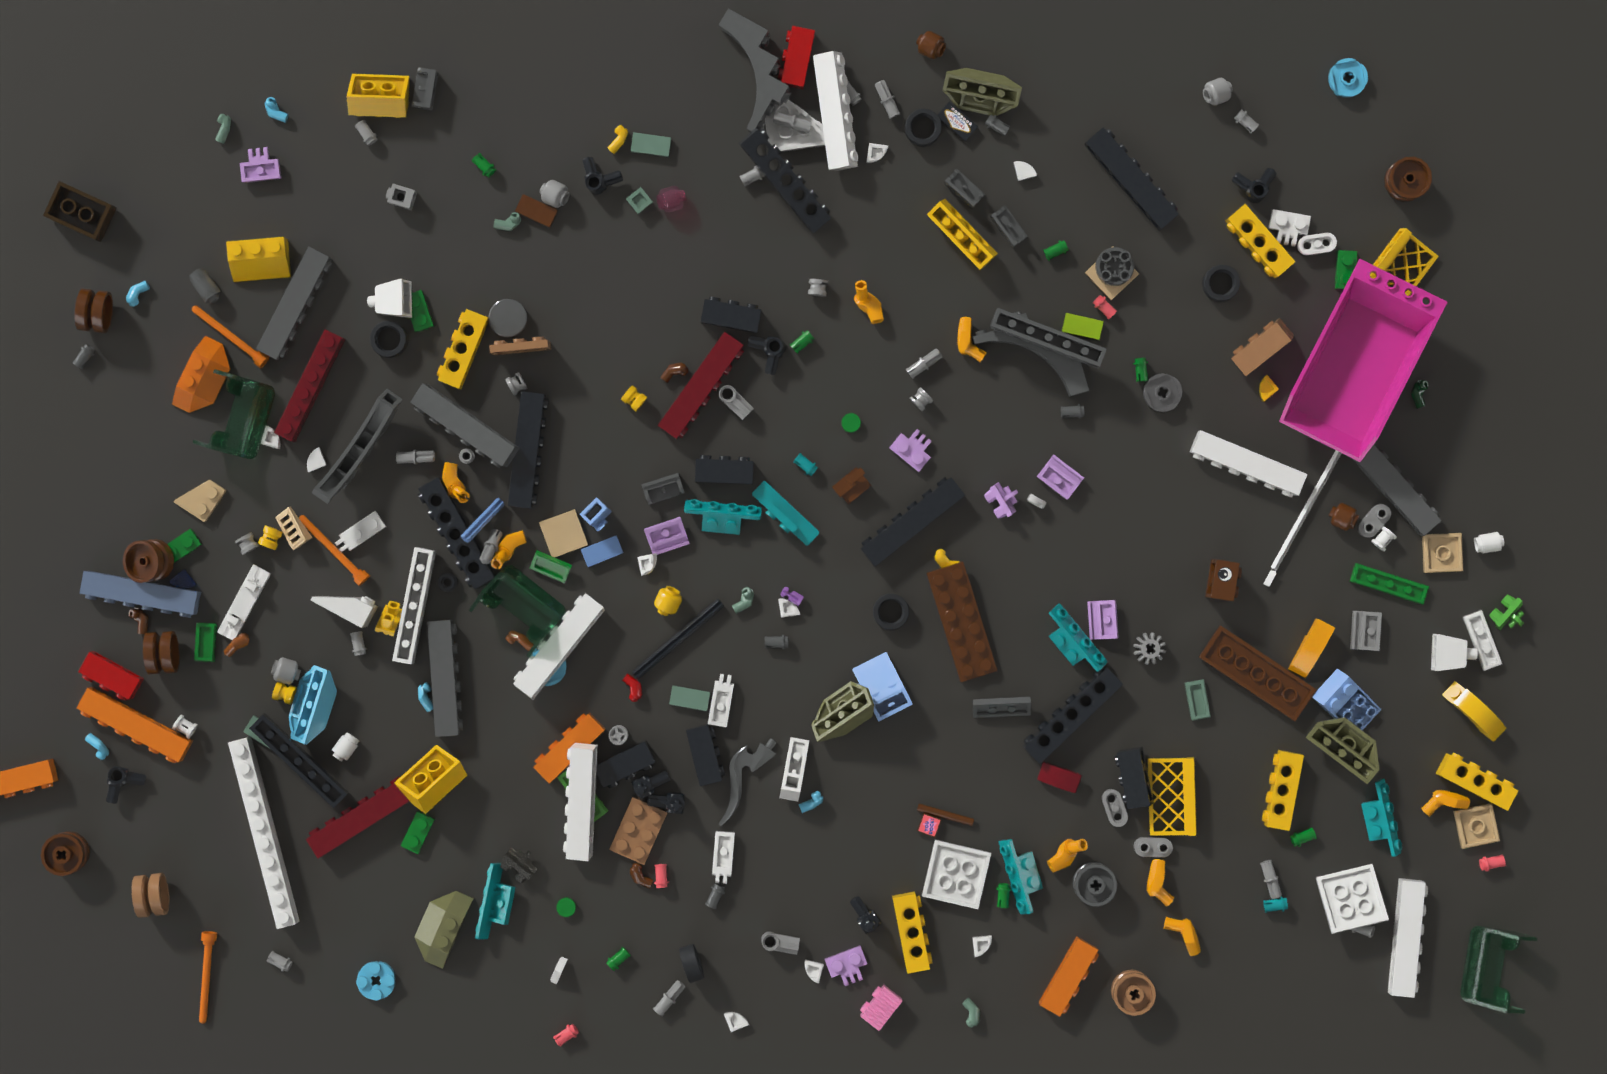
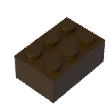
(79, 211)

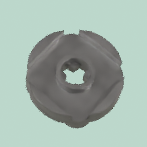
(1157, 402)

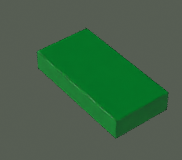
(550, 566)
(205, 642)

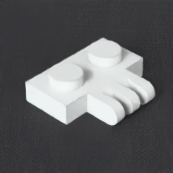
(1289, 225)

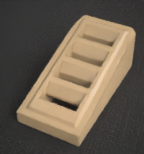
(290, 536)

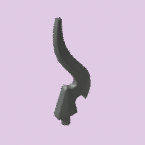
(738, 761)

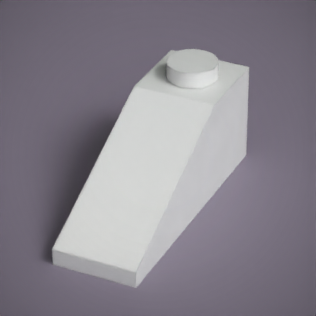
(794, 769)

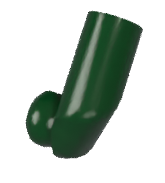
(1417, 392)

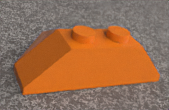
(198, 384)

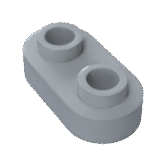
(1374, 520)
(1114, 807)
(1153, 847)

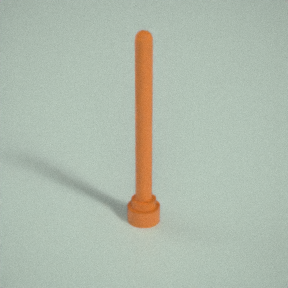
(259, 358)
(358, 575)
(208, 939)

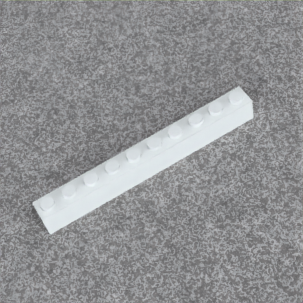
(263, 832)

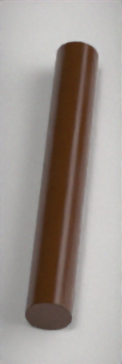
(945, 814)

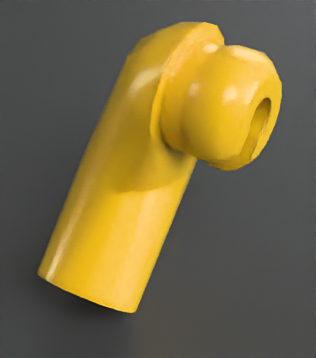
(619, 140)
(942, 559)

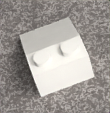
(354, 609)

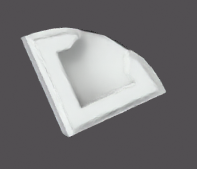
(876, 152)
(1024, 170)
(270, 438)
(315, 460)
(1036, 501)
(647, 563)
(788, 608)
(981, 944)
(558, 970)
(813, 970)
(735, 1021)

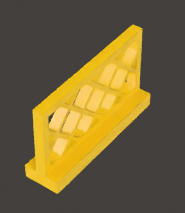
(1394, 248)
(1188, 792)

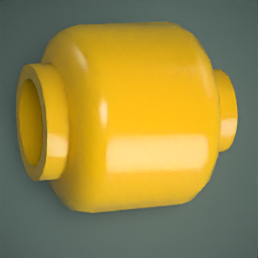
(668, 600)

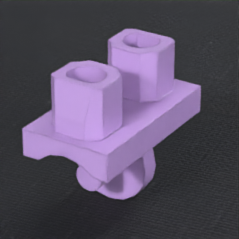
(1006, 501)

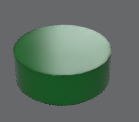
(850, 422)
(566, 907)

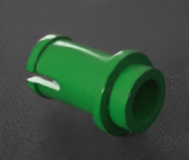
(487, 168)
(1056, 250)
(802, 341)
(1141, 369)
(1303, 837)
(1003, 895)
(617, 959)

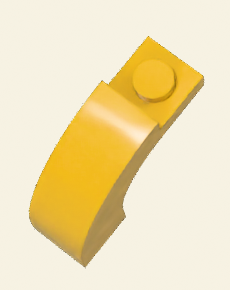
(1475, 710)

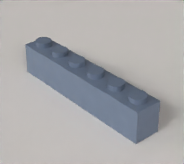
(147, 594)

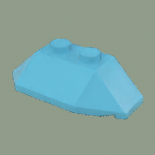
(312, 704)

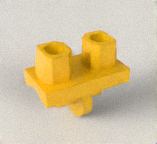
(389, 619)

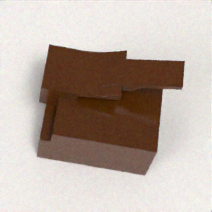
(852, 485)

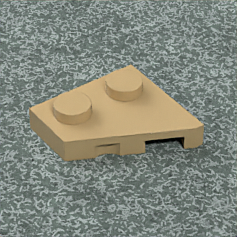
(202, 499)

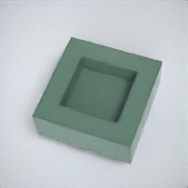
(639, 200)

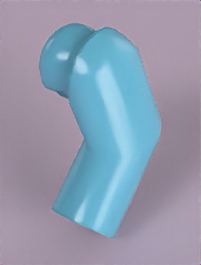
(273, 110)
(134, 291)
(423, 697)
(99, 745)
(808, 805)

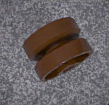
(1419, 182)
(93, 310)
(148, 560)
(161, 652)
(65, 864)

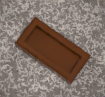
(536, 210)

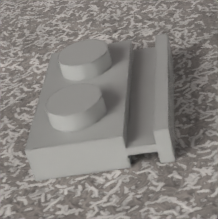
(1366, 630)

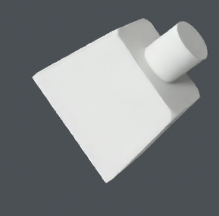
(393, 298)
(1450, 653)

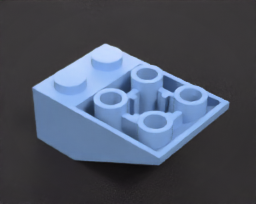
(884, 686)
(1344, 698)

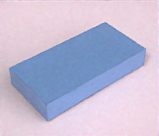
(602, 551)

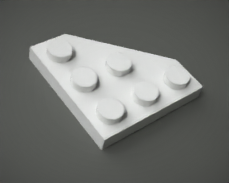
(793, 139)

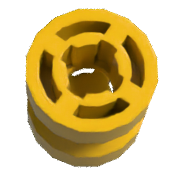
(630, 395)
(271, 533)
(284, 693)

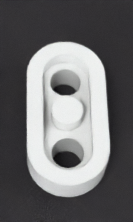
(1316, 243)

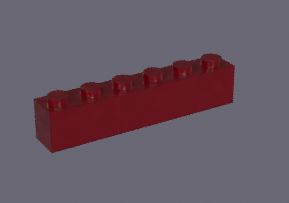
(701, 385)
(309, 386)
(356, 819)

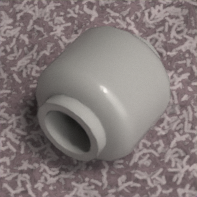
(1217, 91)
(554, 193)
(285, 671)

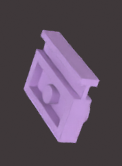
(1060, 477)
(666, 536)
(1103, 619)

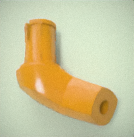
(868, 303)
(965, 340)
(453, 484)
(507, 547)
(1446, 798)
(1066, 854)
(1156, 880)
(1188, 933)

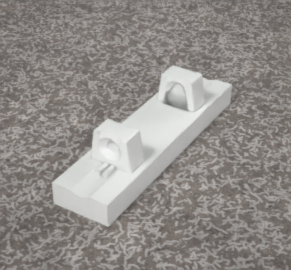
(244, 602)

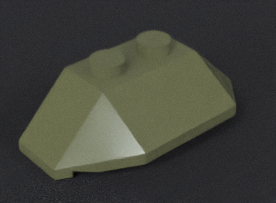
(981, 91)
(843, 712)
(1347, 746)
(441, 926)

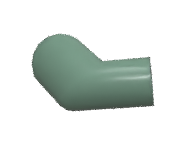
(224, 129)
(509, 224)
(746, 600)
(974, 1013)

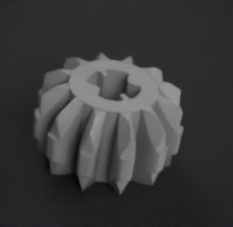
(1156, 648)

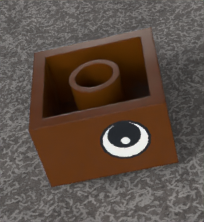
(1223, 580)

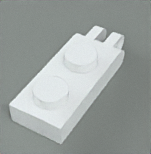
(361, 531)
(721, 702)
(723, 855)

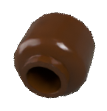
(931, 45)
(1344, 516)

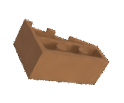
(1262, 346)

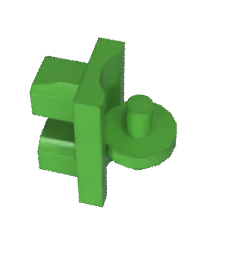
(1513, 606)

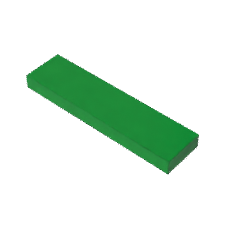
(1389, 583)

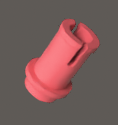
(1104, 306)
(1492, 862)
(661, 876)
(565, 1035)

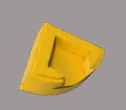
(1267, 388)

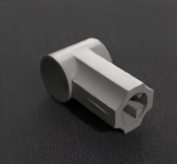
(736, 403)
(782, 943)

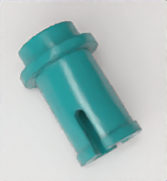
(805, 464)
(1275, 904)

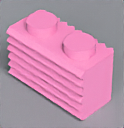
(880, 1007)

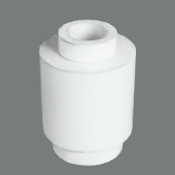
(1489, 542)
(345, 747)

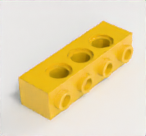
(962, 233)
(1270, 244)
(472, 342)
(1291, 781)
(1502, 798)
(912, 962)

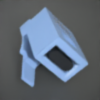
(596, 513)

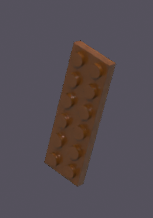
(961, 621)
(1257, 673)

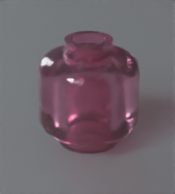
(671, 199)

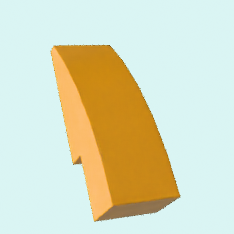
(1311, 648)

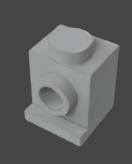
(409, 199)

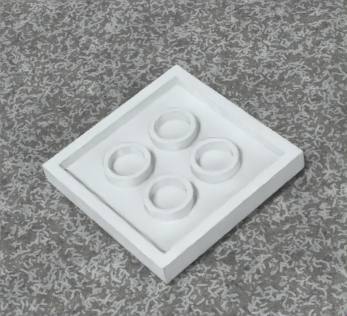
(956, 874)
(1352, 899)

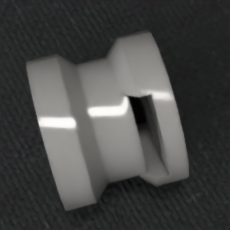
(817, 287)
(515, 385)
(921, 399)
(247, 543)
(618, 734)

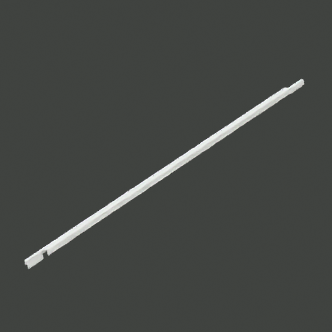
(1302, 517)

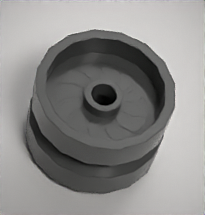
(1098, 894)

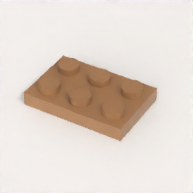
(520, 346)
(638, 830)

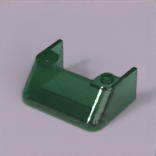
(246, 419)
(525, 601)
(1485, 966)

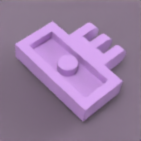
(260, 167)
(912, 450)
(847, 964)

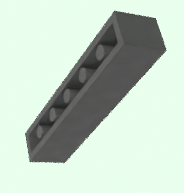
(294, 304)
(1048, 338)
(465, 425)
(1399, 491)
(444, 678)

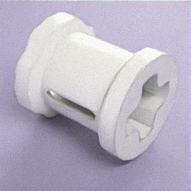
(1383, 539)
(191, 727)

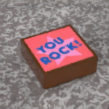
(929, 825)

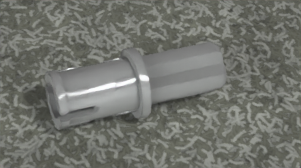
(887, 99)
(792, 122)
(924, 363)
(415, 456)
(490, 546)
(1271, 879)
(669, 998)

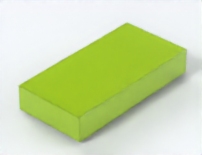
(1082, 326)

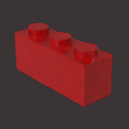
(797, 57)
(110, 675)

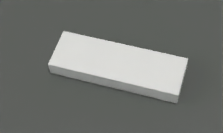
(1482, 640)

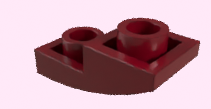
(1059, 777)

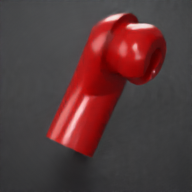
(635, 688)

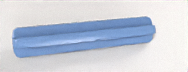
(482, 520)

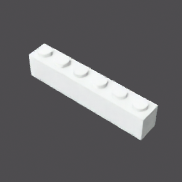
(835, 110)
(1248, 463)
(414, 605)
(558, 646)
(581, 801)
(1406, 938)

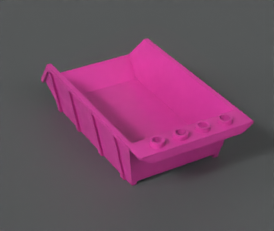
(1362, 361)

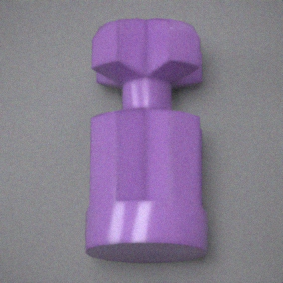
(793, 597)

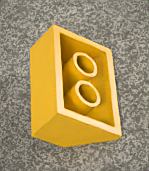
(378, 95)
(259, 259)
(431, 778)

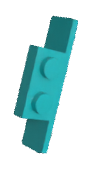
(786, 513)
(722, 517)
(1073, 641)
(1380, 818)
(1022, 875)
(496, 902)

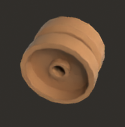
(150, 895)
(1141, 1000)

